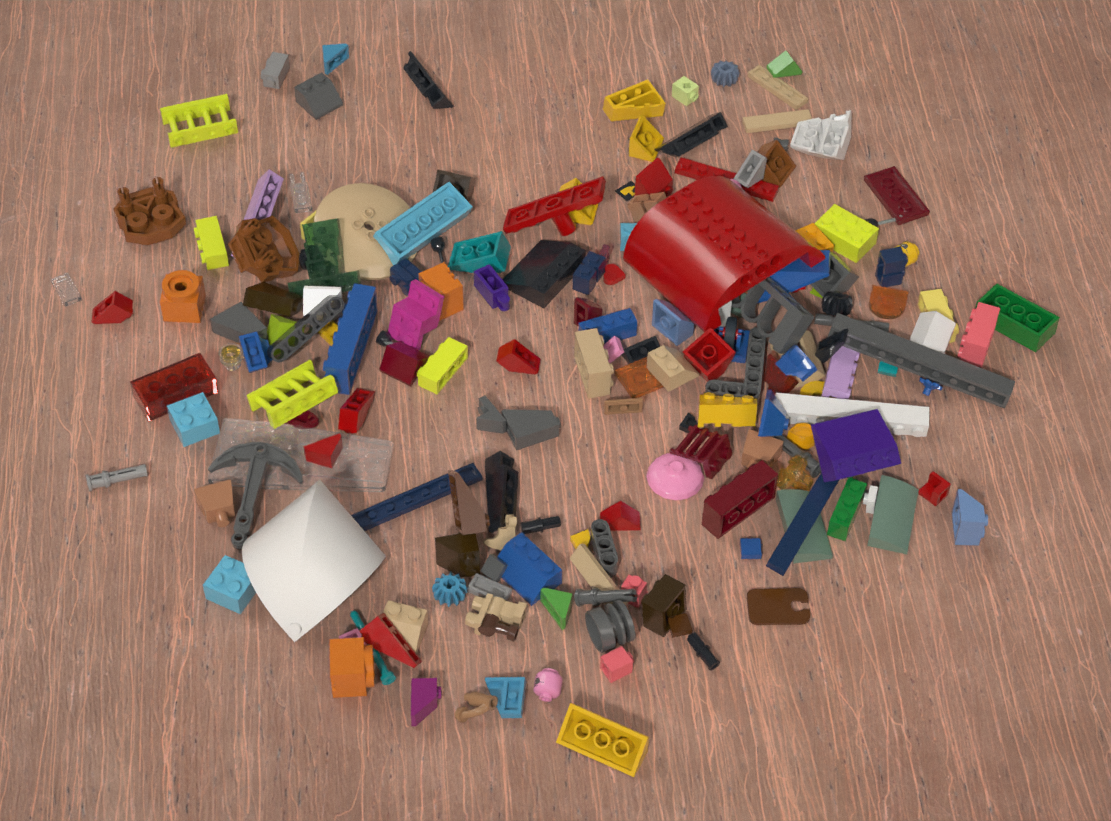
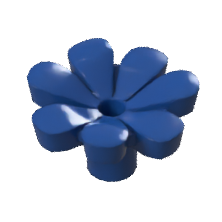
(929, 386)

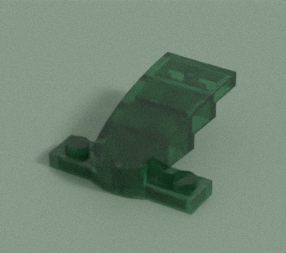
(324, 258)

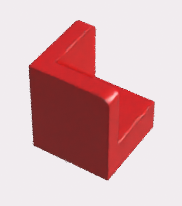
(935, 489)

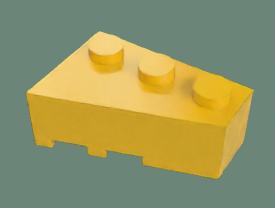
(634, 102)
(727, 410)

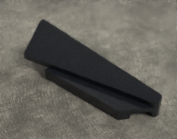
(426, 83)
(693, 135)
(500, 489)

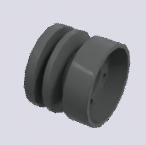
(610, 626)

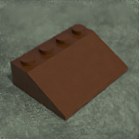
(467, 511)

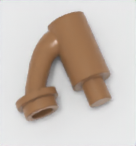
(482, 702)

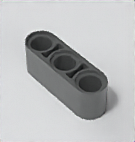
(602, 538)

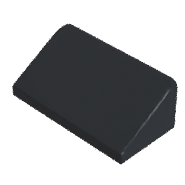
(640, 350)

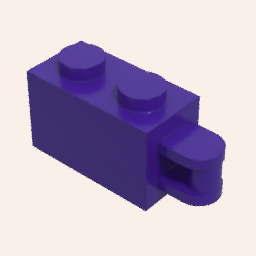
(492, 288)

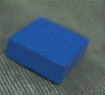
(750, 548)

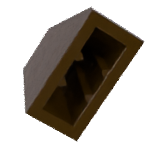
(272, 299)

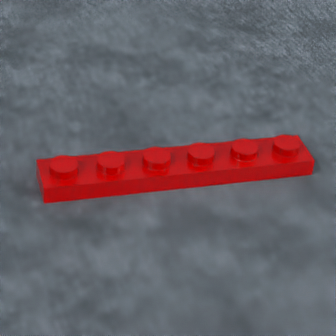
(699, 170)

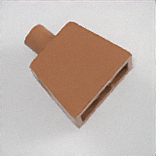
(761, 448)
(216, 502)

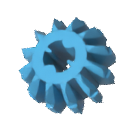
(449, 589)

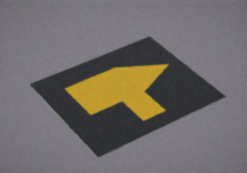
(627, 191)

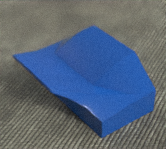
(254, 351)
(796, 363)

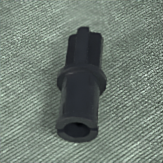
(540, 524)
(703, 651)

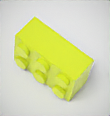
(847, 232)

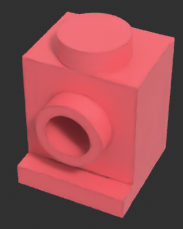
(638, 584)

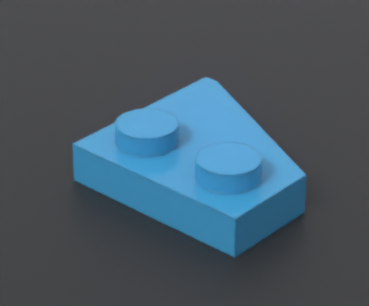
(510, 695)

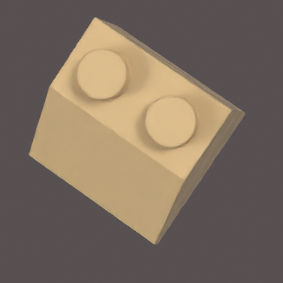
(670, 367)
(409, 621)

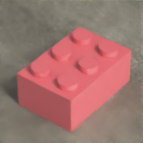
(979, 334)

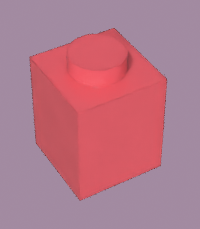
(616, 664)

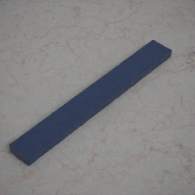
(413, 498)
(801, 525)

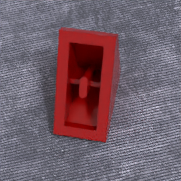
(324, 451)
(621, 517)

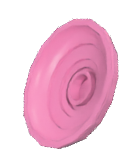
(675, 477)

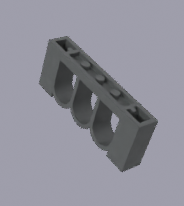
(792, 324)

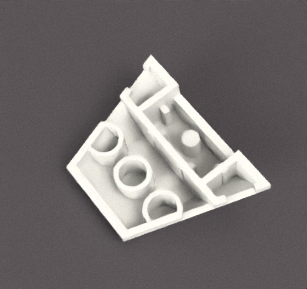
(824, 137)

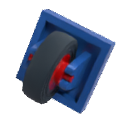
(735, 338)

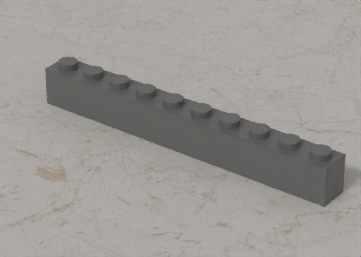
(924, 361)

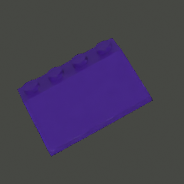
(854, 445)

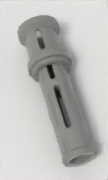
(107, 478)

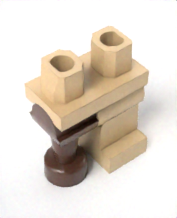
(495, 613)

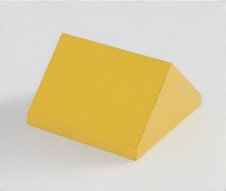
(644, 140)

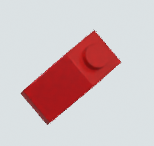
(112, 309)
(518, 358)

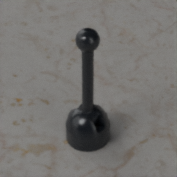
(438, 245)

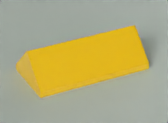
(603, 740)

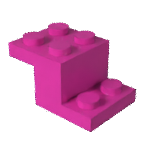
(415, 315)

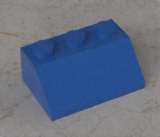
(528, 568)

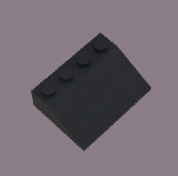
(545, 271)

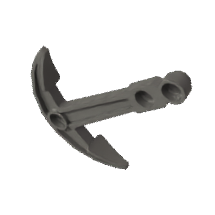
(258, 463)

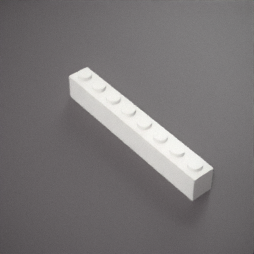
(813, 409)

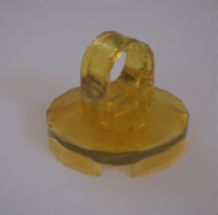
(794, 475)

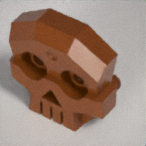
(149, 214)
(265, 249)

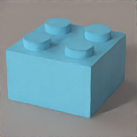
(193, 419)
(229, 585)

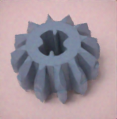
(724, 73)

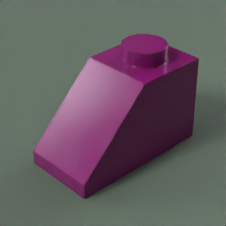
(423, 698)

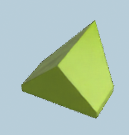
(277, 327)

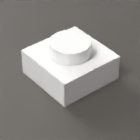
(870, 499)

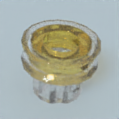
(228, 359)

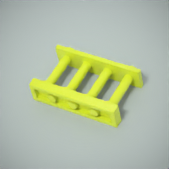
(196, 109)
(299, 402)

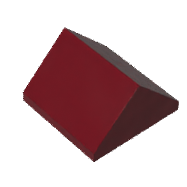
(402, 362)

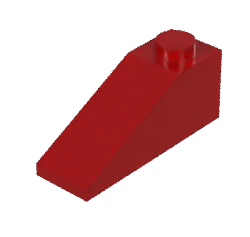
(355, 410)
(388, 640)

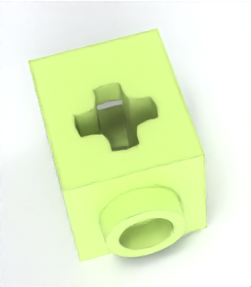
(685, 91)

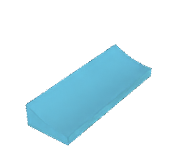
(422, 223)

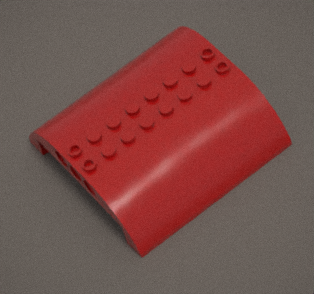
(712, 247)

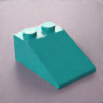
(479, 252)

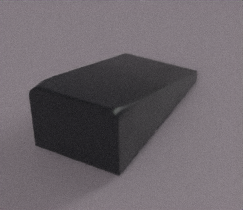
(830, 345)

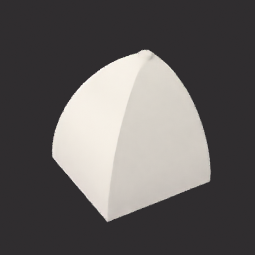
(309, 560)

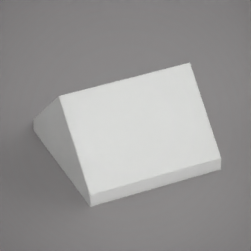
(933, 331)

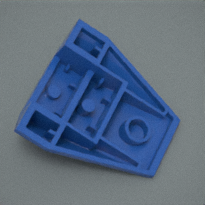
(799, 275)

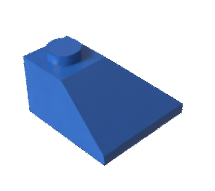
(773, 417)

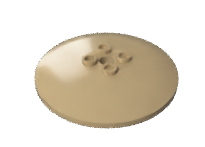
(355, 207)

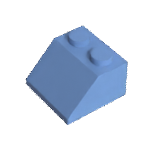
(671, 322)
(968, 519)

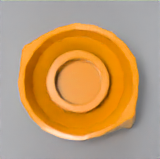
(801, 436)

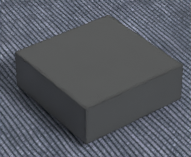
(494, 568)

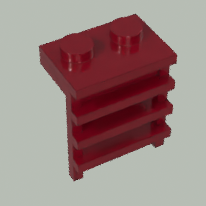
(712, 454)

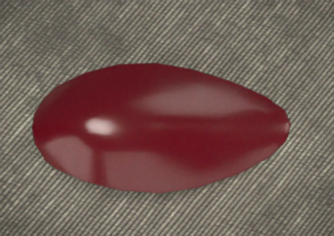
(305, 420)

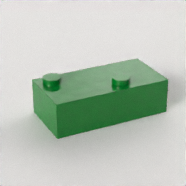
(1021, 318)

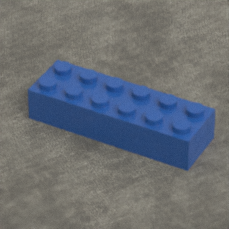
(351, 337)

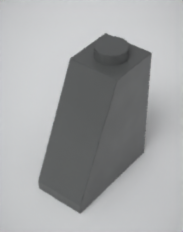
(236, 322)
(530, 426)

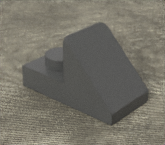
(490, 418)

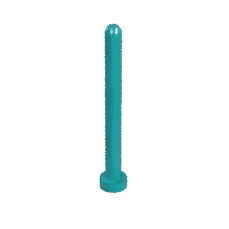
(387, 676)

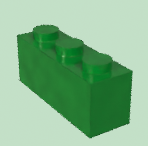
(846, 509)

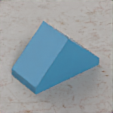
(334, 56)

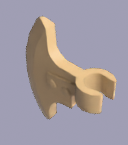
(504, 534)

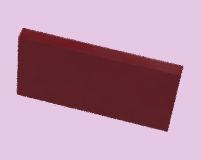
(896, 195)

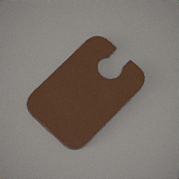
(774, 606)

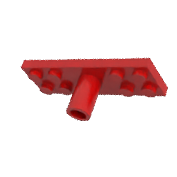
(556, 207)

